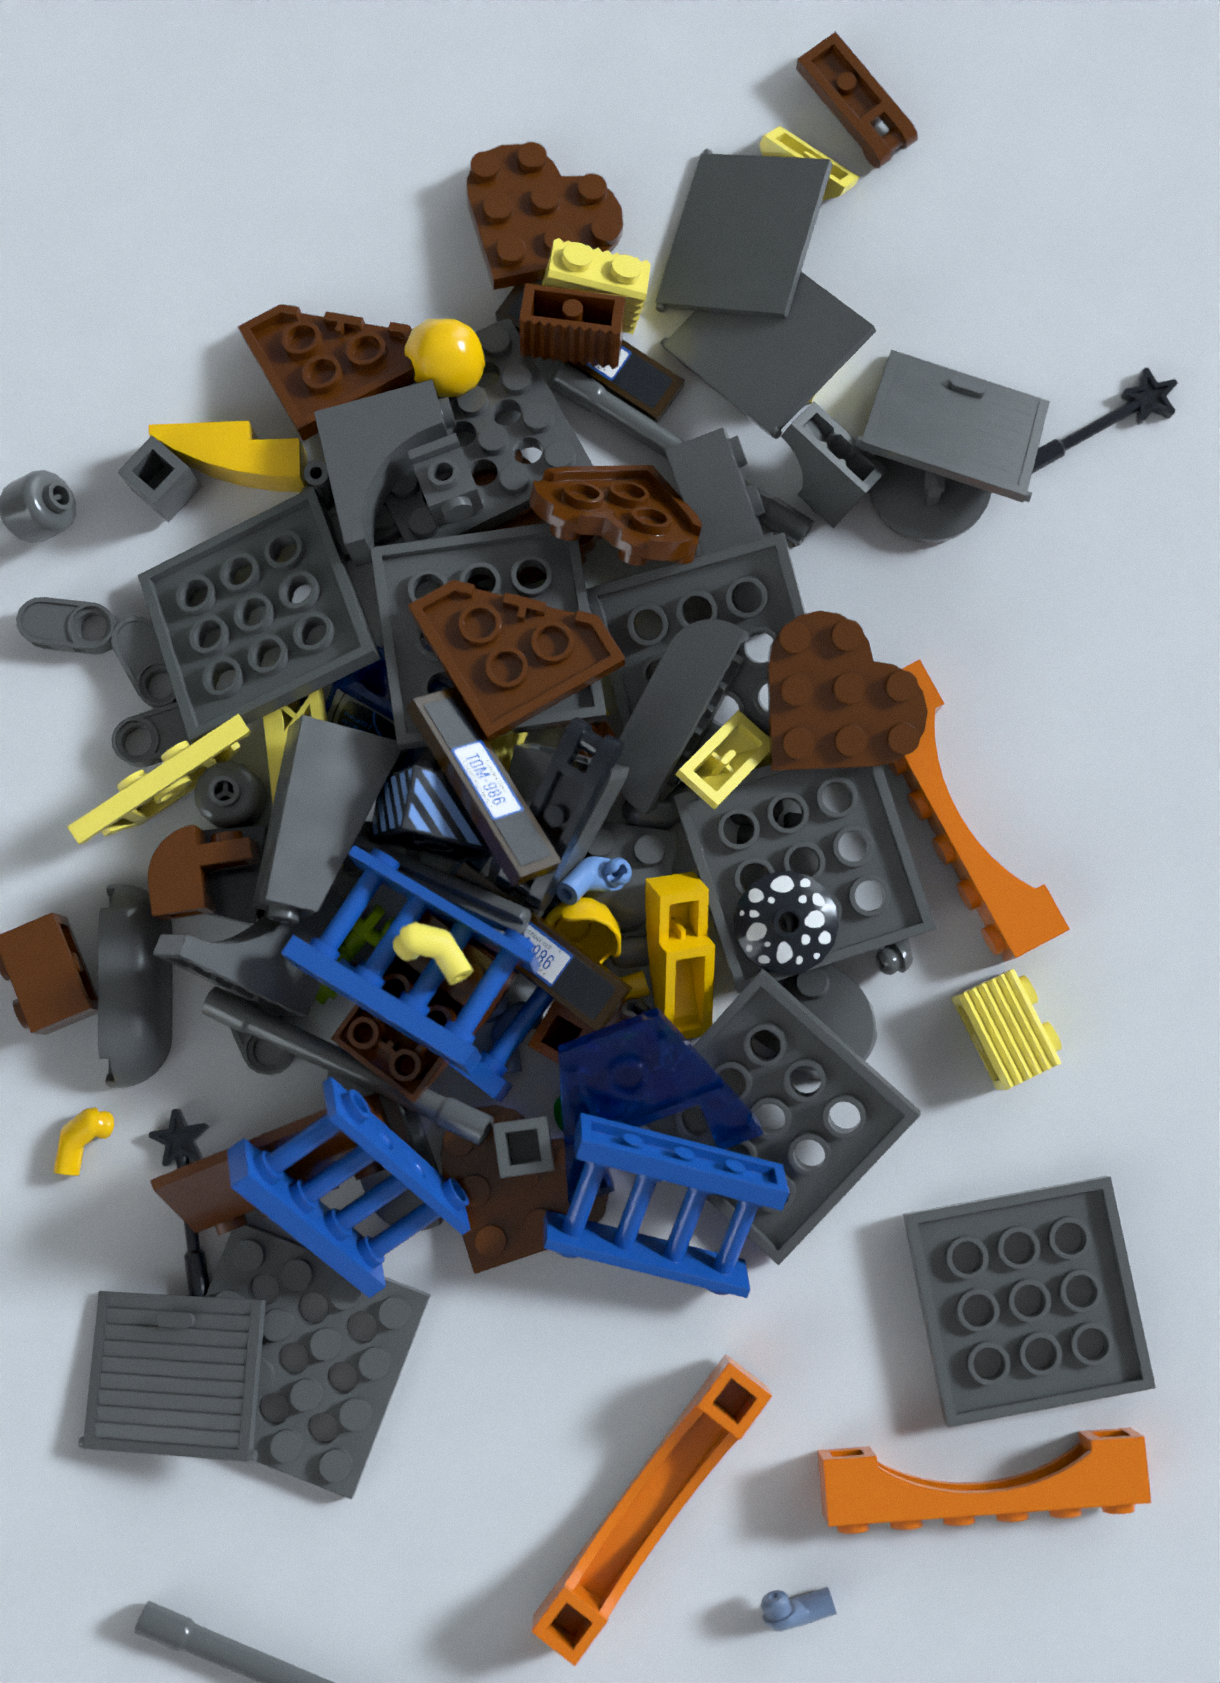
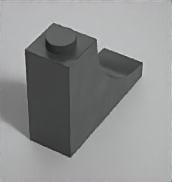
(368, 453)
(253, 961)

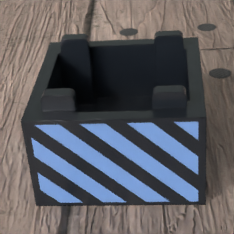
(426, 815)

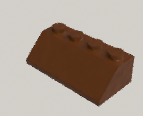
(203, 1191)

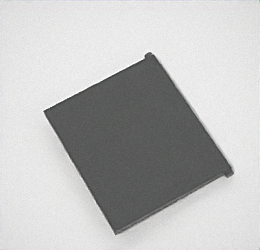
(744, 234)
(771, 363)
(955, 426)
(175, 1375)

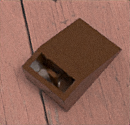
(394, 1055)

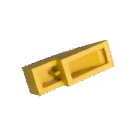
(235, 454)
(680, 951)

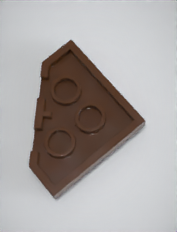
(326, 360)
(512, 651)

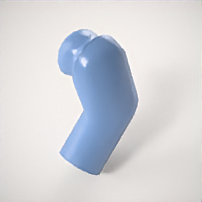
(596, 875)

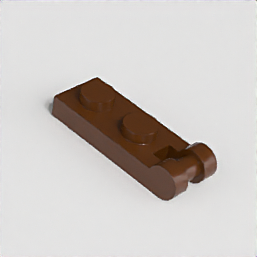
(856, 99)

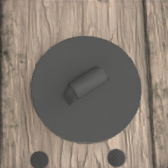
(924, 503)

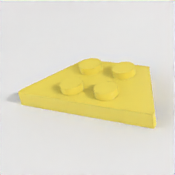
(151, 793)

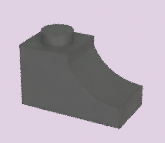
(831, 465)

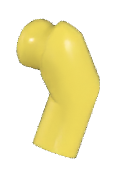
(434, 943)

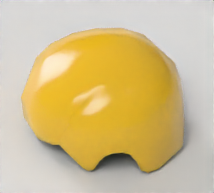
(447, 355)
(588, 926)

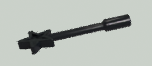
(1143, 399)
(179, 1147)

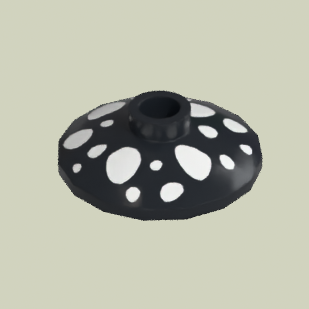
(759, 927)

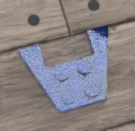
(638, 1076)

